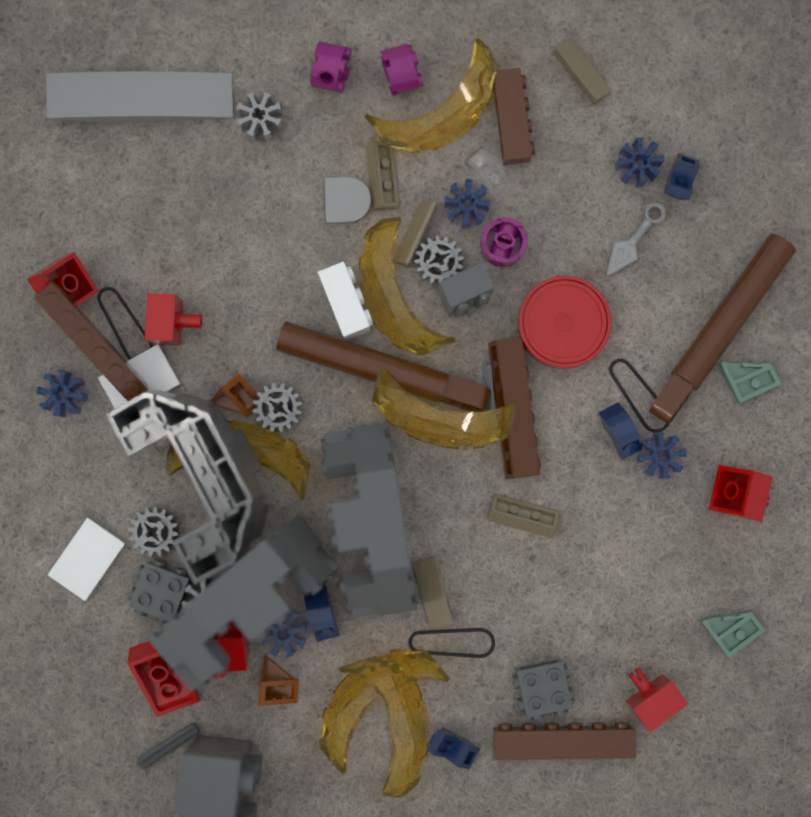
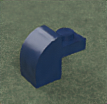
(682, 177)
(621, 430)
(321, 614)
(453, 748)

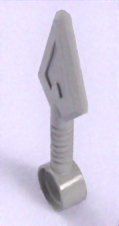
(625, 251)

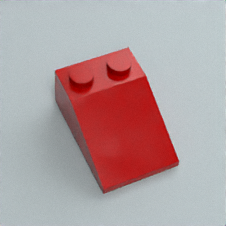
(158, 680)

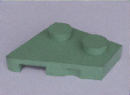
(749, 379)
(733, 631)

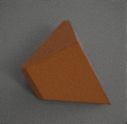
(236, 396)
(276, 685)

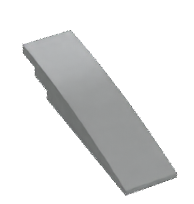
(138, 96)

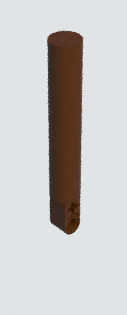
(723, 326)
(366, 364)

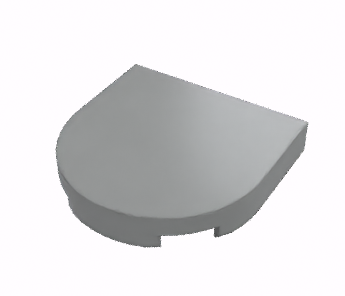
(346, 200)

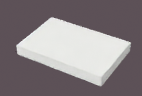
(153, 369)
(86, 559)

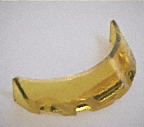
(449, 119)
(384, 297)
(437, 424)
(271, 451)
(356, 696)
(406, 717)

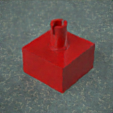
(69, 275)
(166, 319)
(740, 493)
(235, 646)
(654, 700)

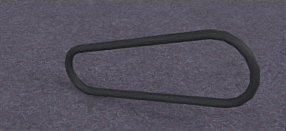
(110, 322)
(627, 397)
(454, 631)

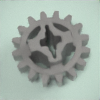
(429, 265)
(283, 398)
(160, 539)

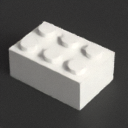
(346, 300)

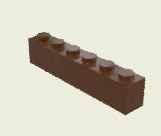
(90, 340)
(510, 386)
(564, 741)

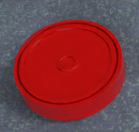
(564, 322)

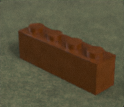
(512, 117)

